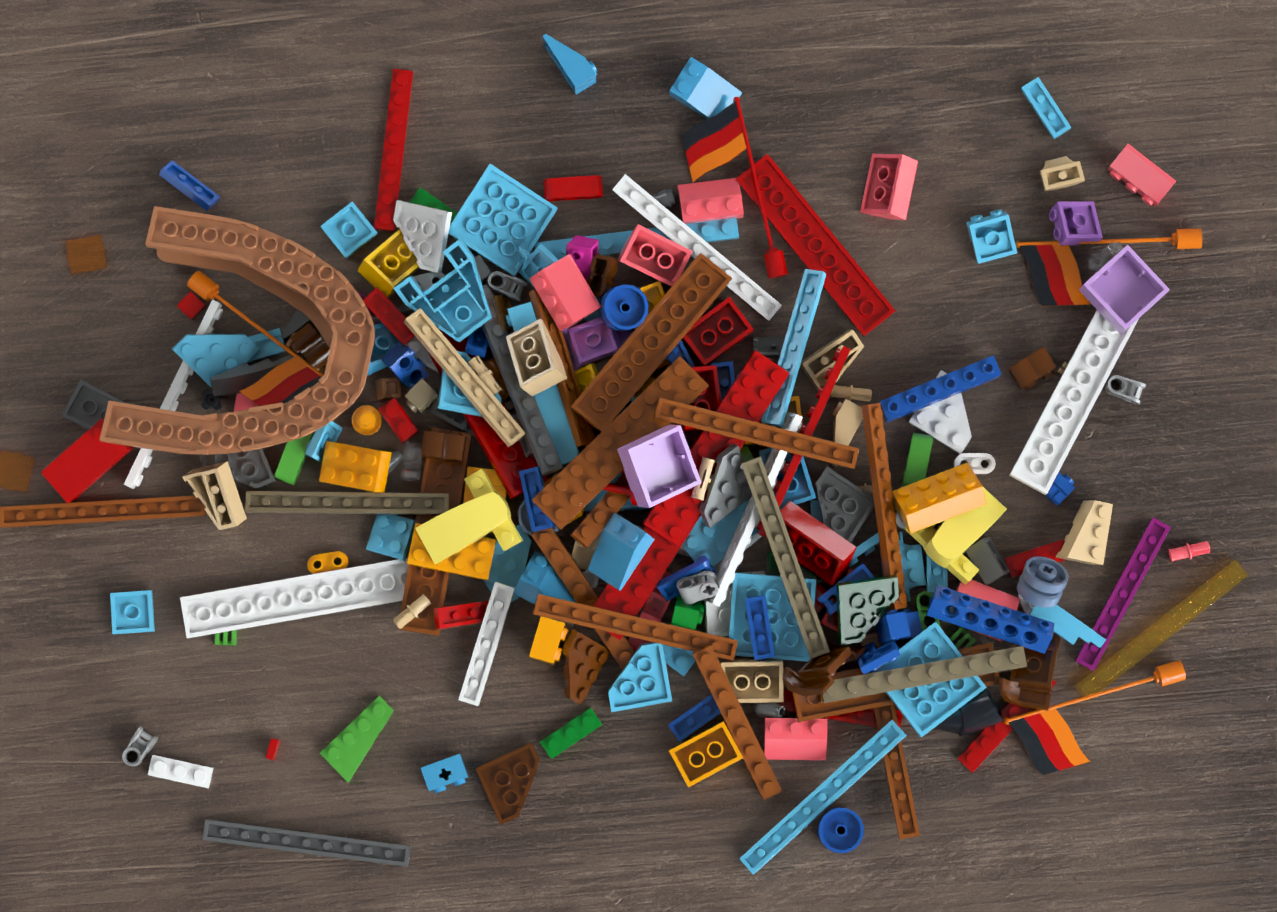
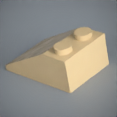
(535, 358)
(846, 422)

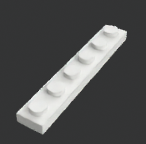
(486, 643)

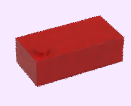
(83, 463)
(817, 545)

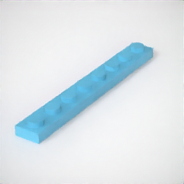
(795, 343)

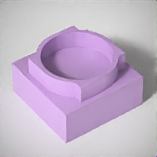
(1124, 289)
(659, 466)

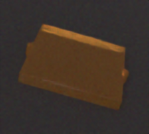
(86, 254)
(501, 305)
(15, 471)

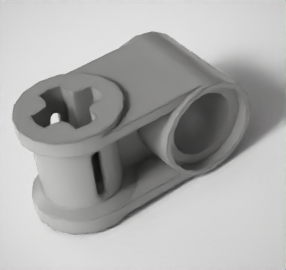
(508, 286)
(1128, 390)
(696, 588)
(139, 746)

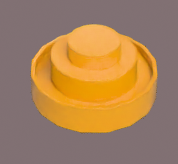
(366, 420)

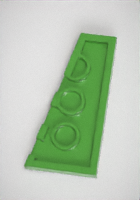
(354, 742)

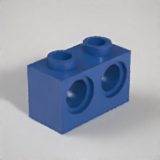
(405, 366)

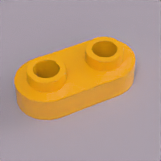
(327, 562)

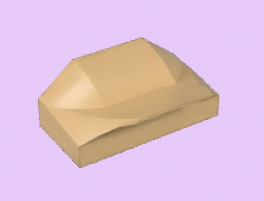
(1061, 173)

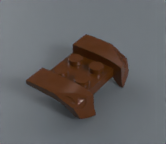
(816, 674)
(1032, 684)

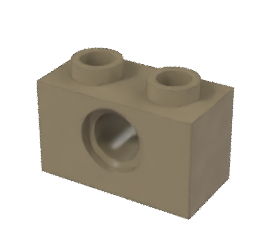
(420, 397)

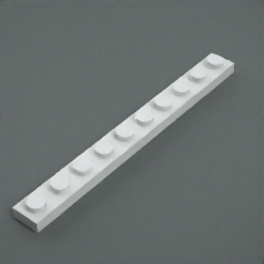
(686, 237)
(170, 402)
(750, 518)

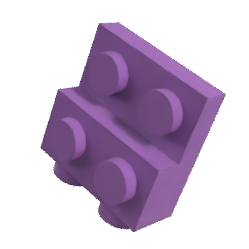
(1075, 222)

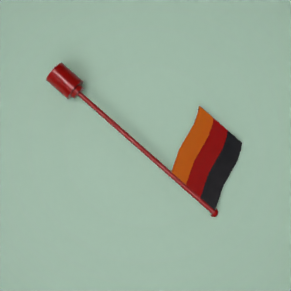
(718, 142)

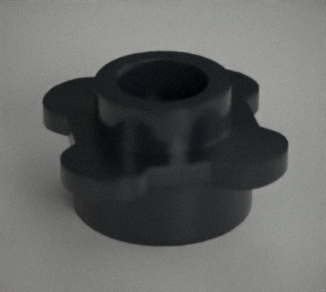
(207, 395)

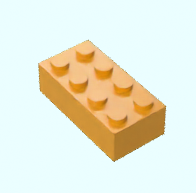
(939, 497)

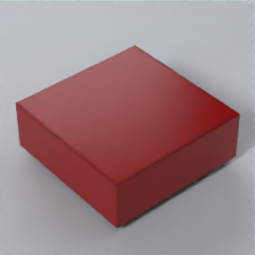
(191, 305)
(272, 749)

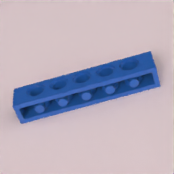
(940, 389)
(990, 619)

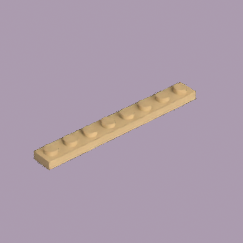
(464, 377)

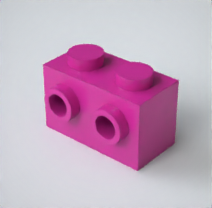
(582, 251)

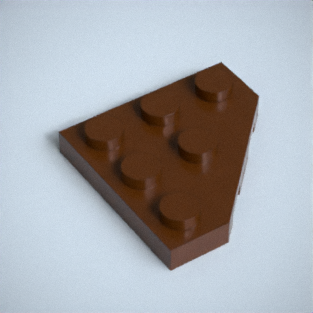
(582, 664)
(509, 781)

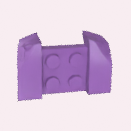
(593, 342)

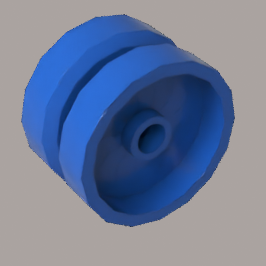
(629, 297)
(828, 832)

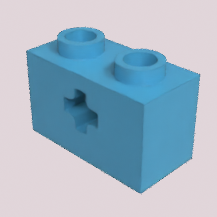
(432, 773)

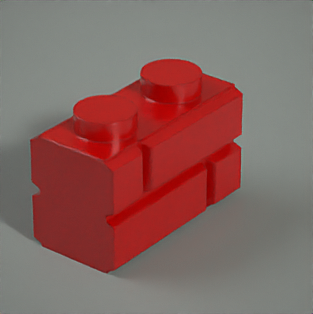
(398, 421)

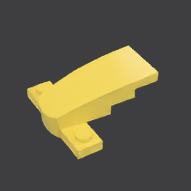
(470, 521)
(956, 535)

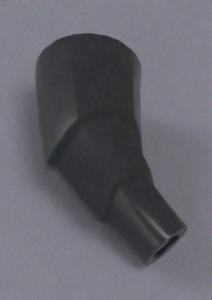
(974, 716)

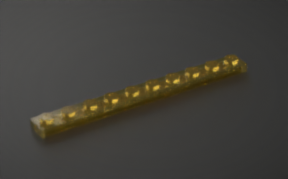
(1162, 629)

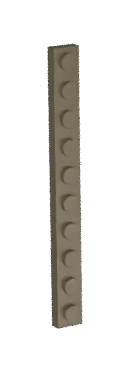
(347, 502)
(785, 557)
(925, 674)

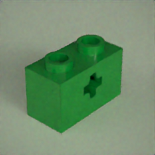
(687, 614)

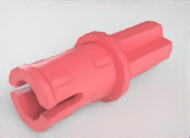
(1189, 551)

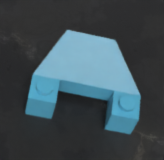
(454, 302)

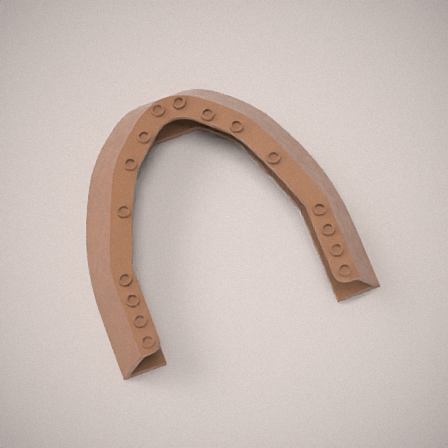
(292, 276)

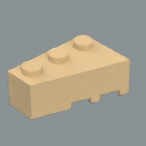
(817, 364)
(218, 493)
(1088, 534)

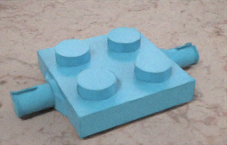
(535, 261)
(911, 565)

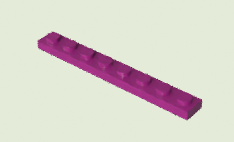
(1124, 591)

